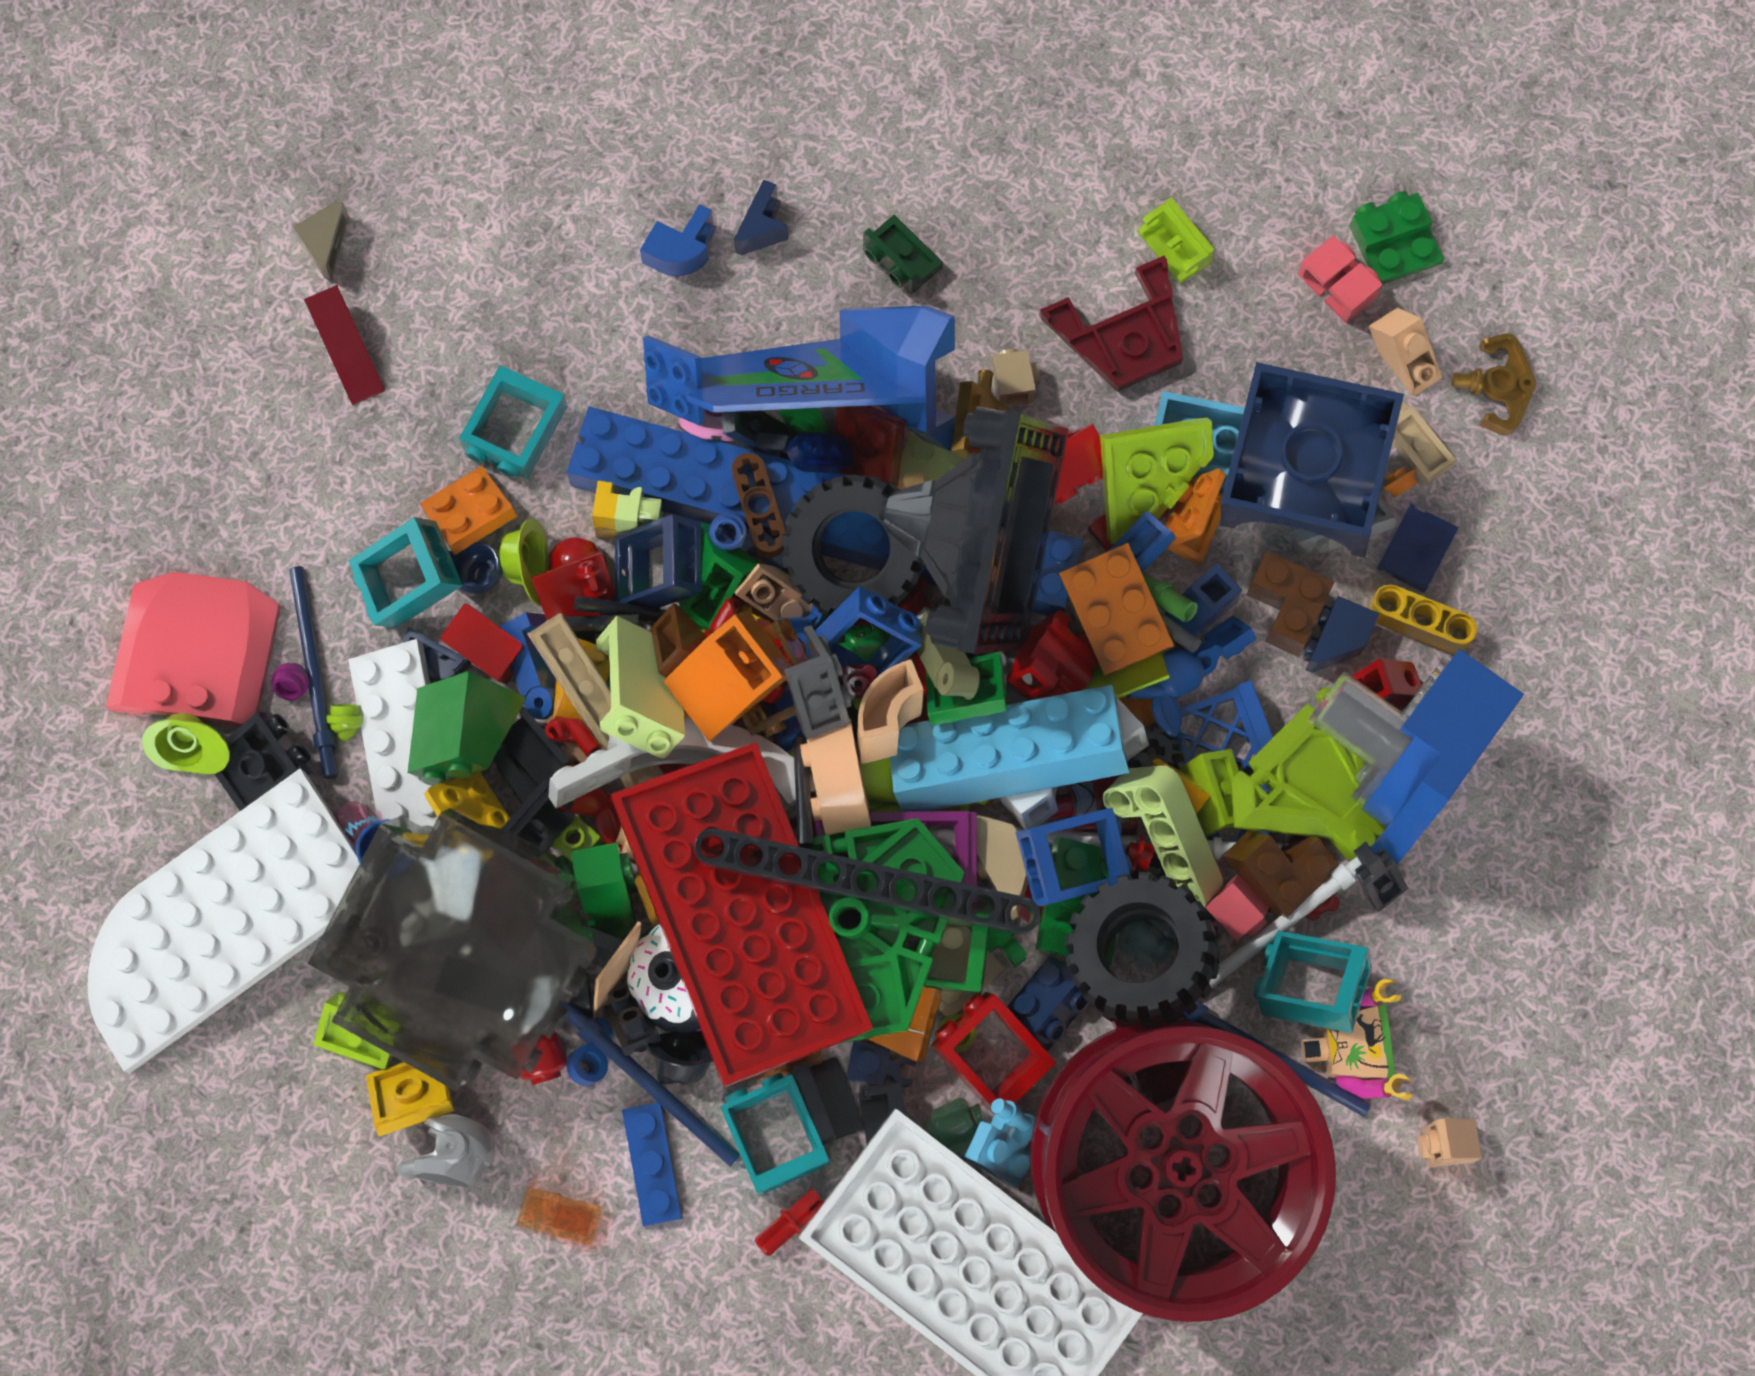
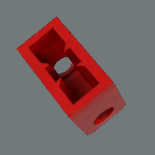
(1392, 680)

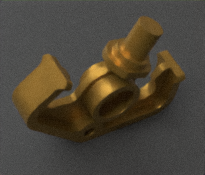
(1506, 383)

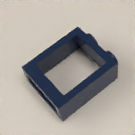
(680, 562)

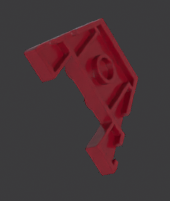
(1130, 343)

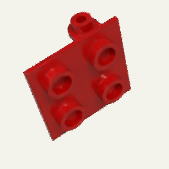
(561, 585)

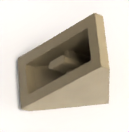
(323, 236)

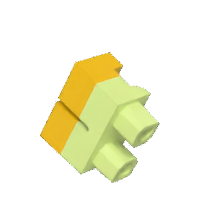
(621, 513)

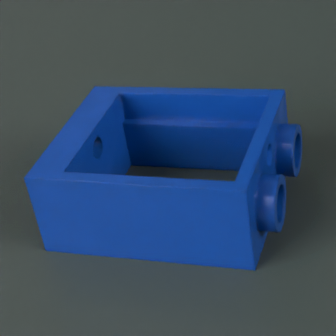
(878, 611)
(1040, 865)

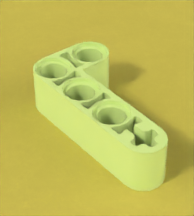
(1172, 824)

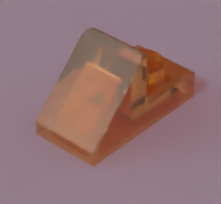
(559, 1216)

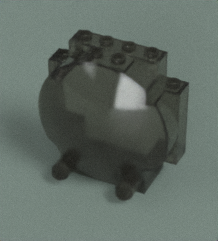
(456, 948)

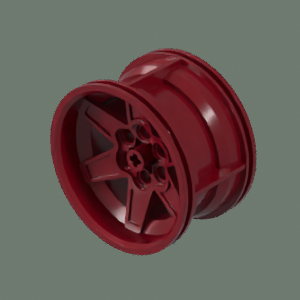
(1265, 1251)

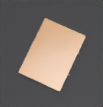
(615, 970)

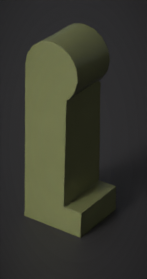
(947, 667)

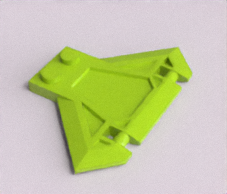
(1308, 787)

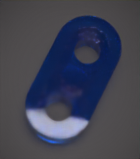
(820, 452)

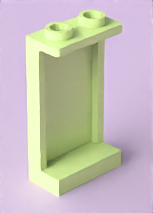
(641, 704)

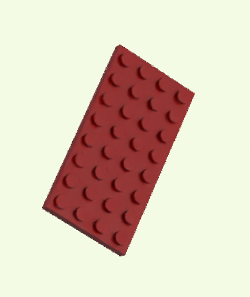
(746, 947)

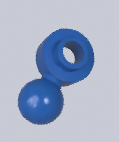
(592, 1057)

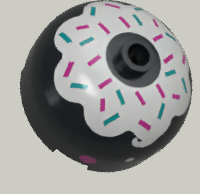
(658, 986)

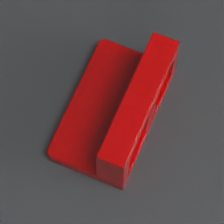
(483, 643)

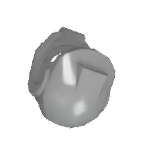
(460, 1155)

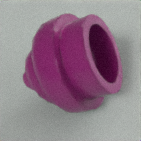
(290, 681)

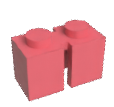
(1350, 283)

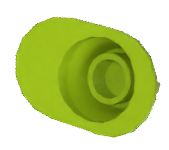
(525, 555)
(185, 745)

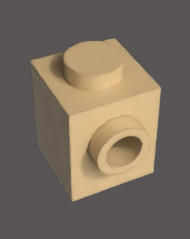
(1014, 377)

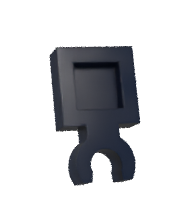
(872, 1064)

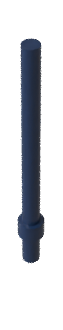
(324, 738)
(591, 1031)
(1307, 1075)

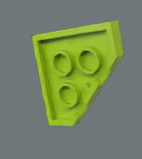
(1150, 469)

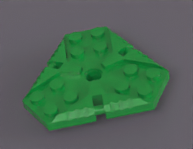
(883, 970)

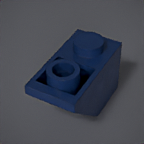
(1214, 594)
(1343, 634)

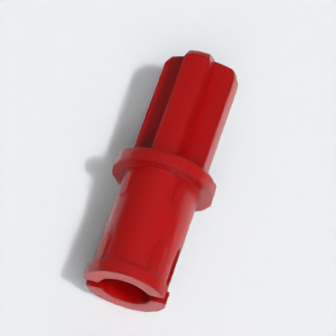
(789, 1223)

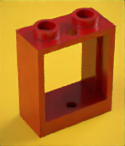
(1020, 1079)

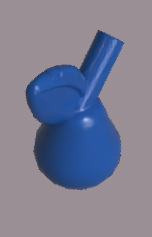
(1185, 677)

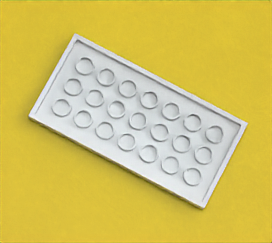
(964, 1261)

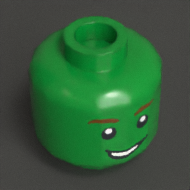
(865, 640)

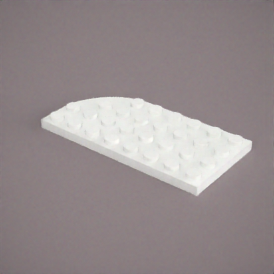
(217, 920)

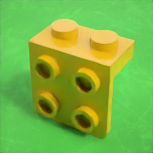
(470, 798)

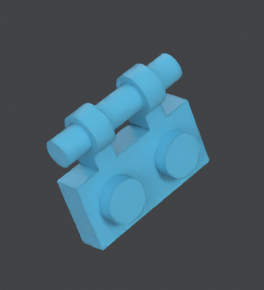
(997, 1152)

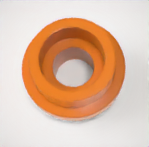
(1400, 481)

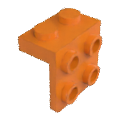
(1196, 517)

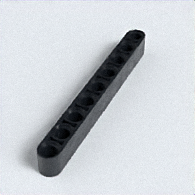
(886, 878)

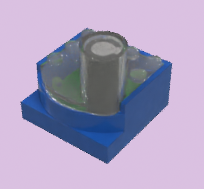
(1420, 753)

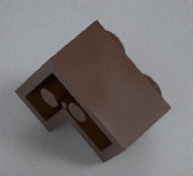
(1296, 594)
(1284, 874)

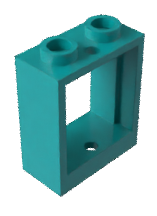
(526, 390)
(434, 562)
(1321, 952)
(792, 1170)

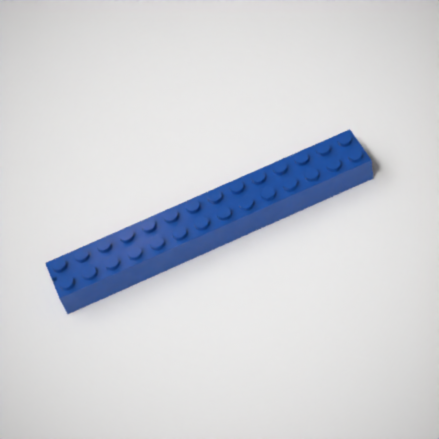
(698, 484)

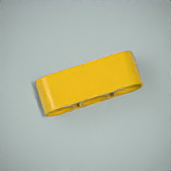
(1439, 615)

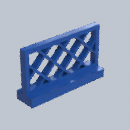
(1252, 719)

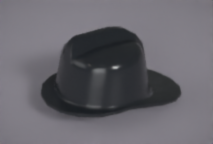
(681, 1057)

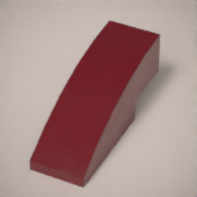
(344, 345)

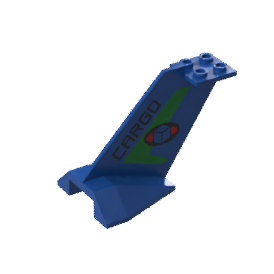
(879, 360)

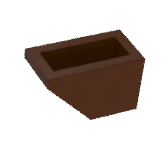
(674, 639)

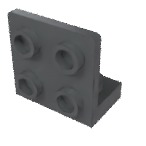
(817, 690)

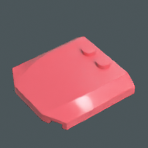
(194, 649)

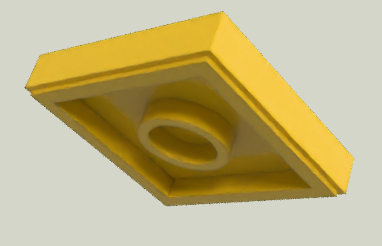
(405, 1098)

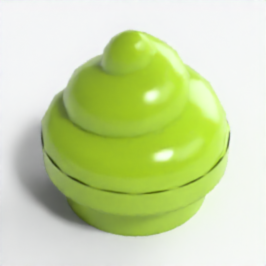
(345, 720)

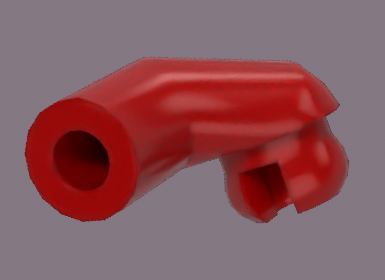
(573, 731)

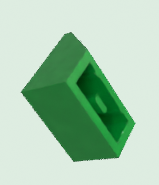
(720, 577)

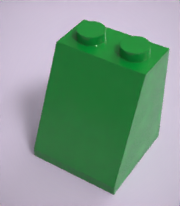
(459, 726)

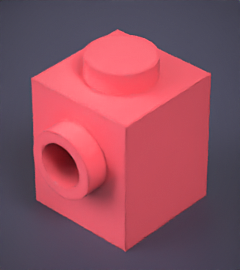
(1238, 909)

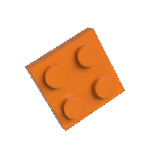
(468, 509)

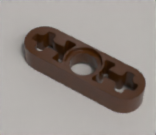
(761, 478)

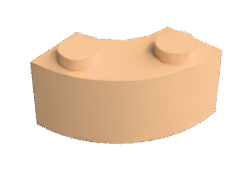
(885, 709)
(837, 780)

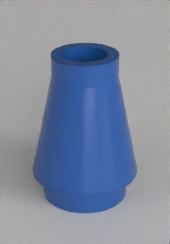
(722, 534)

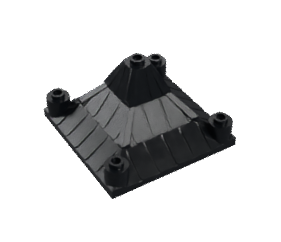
(985, 529)

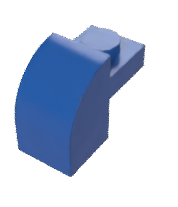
(676, 251)

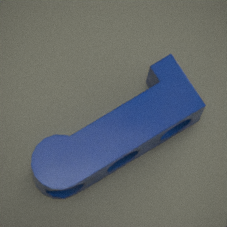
(529, 668)

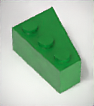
(605, 888)

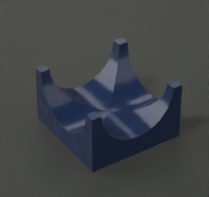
(1311, 455)

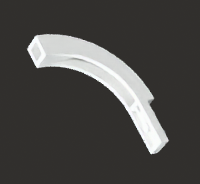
(624, 758)

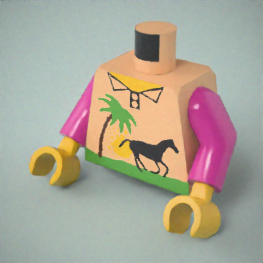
(1361, 1059)

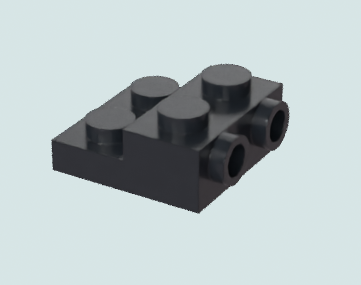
(260, 758)

